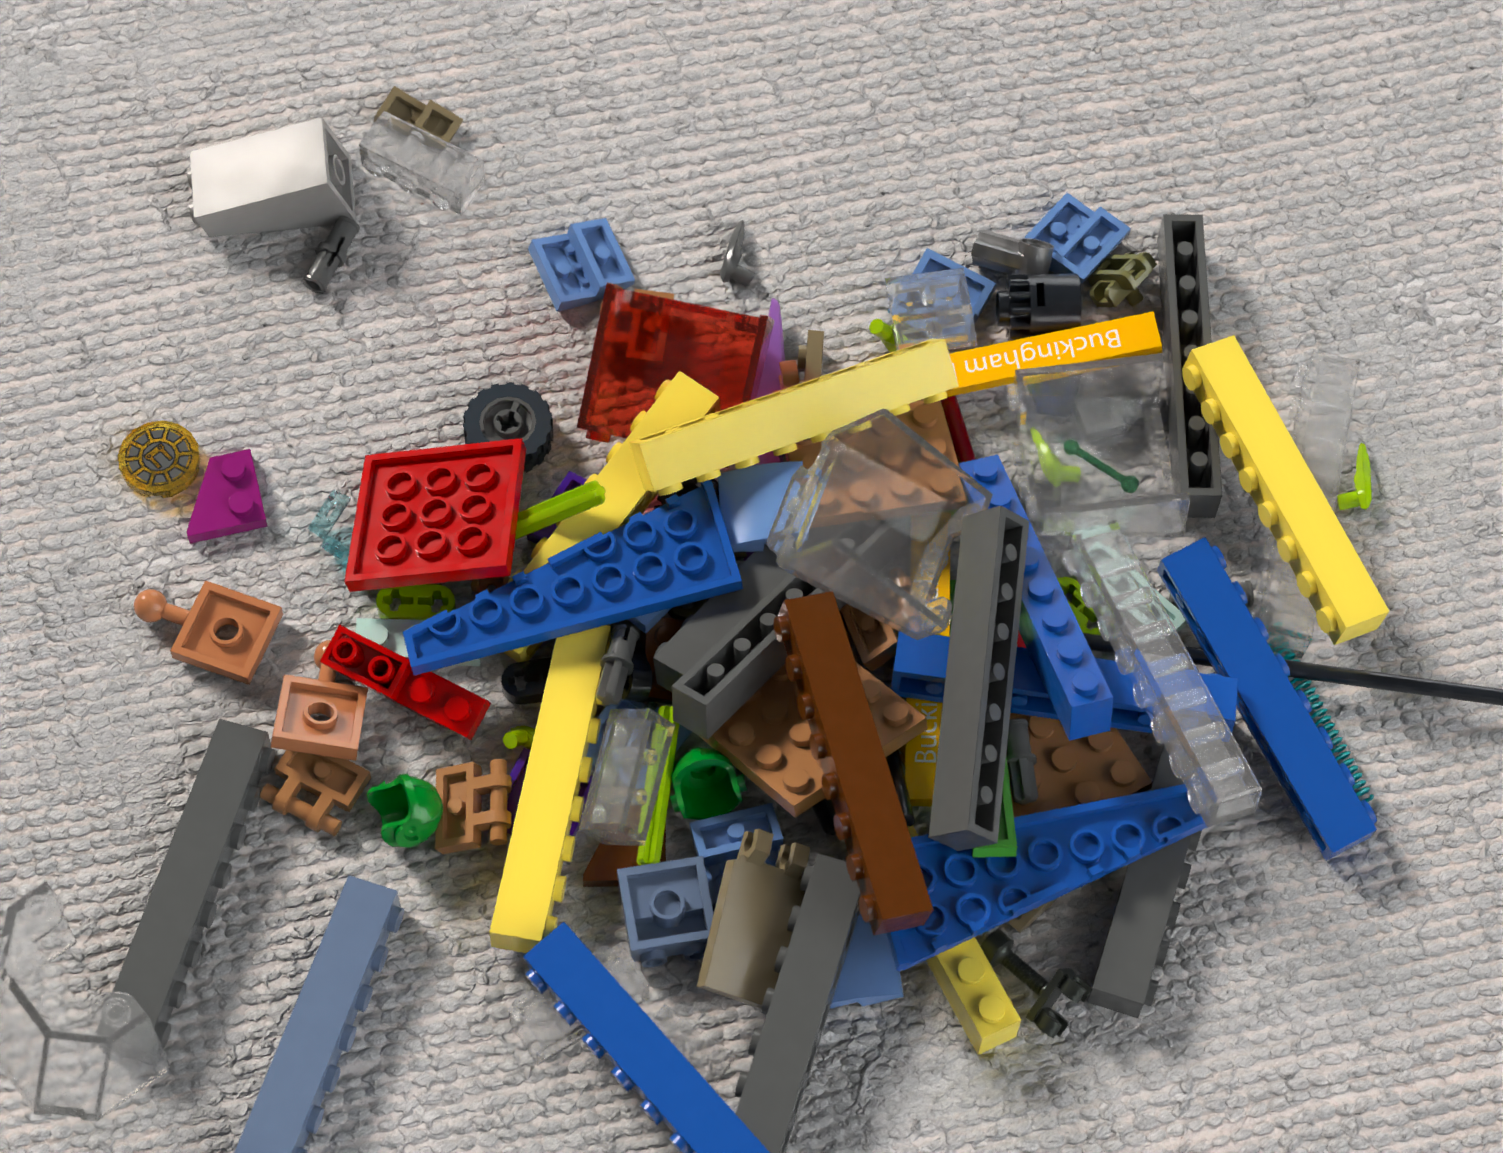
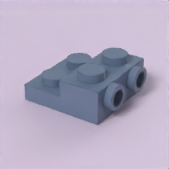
(666, 910)

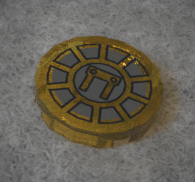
(159, 459)

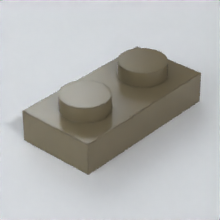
(811, 355)

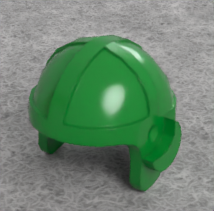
(706, 785)
(408, 810)

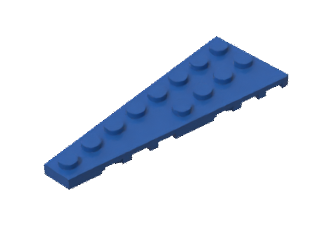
(636, 570)
(1053, 857)

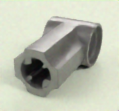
(1011, 254)

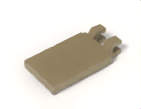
(752, 919)

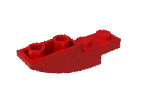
(393, 678)

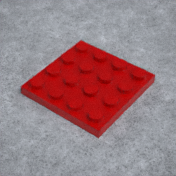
(436, 515)

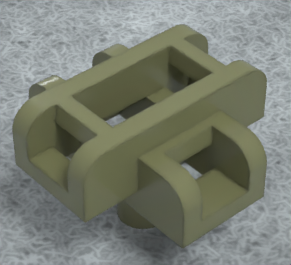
(1119, 279)

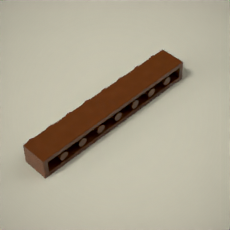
(852, 764)

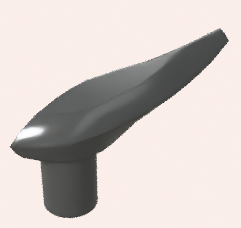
(730, 267)

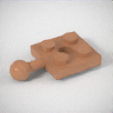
(212, 610)
(306, 696)

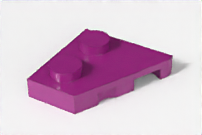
(227, 499)

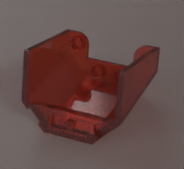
(652, 339)

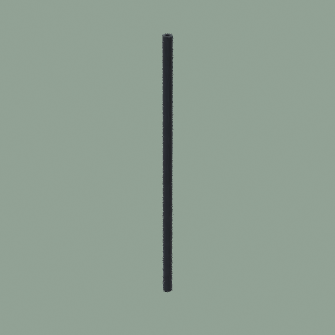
(1355, 677)

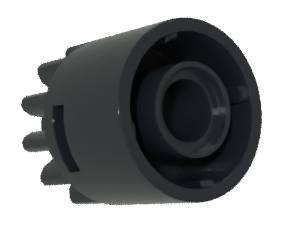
(1038, 304)

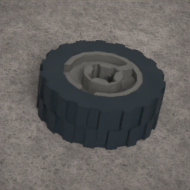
(511, 406)

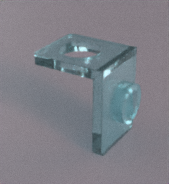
(322, 526)

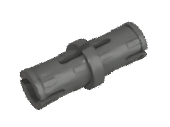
(331, 254)

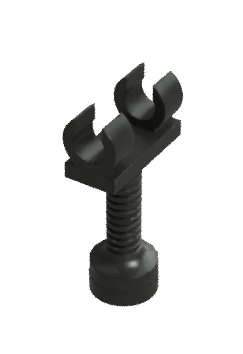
(998, 950)

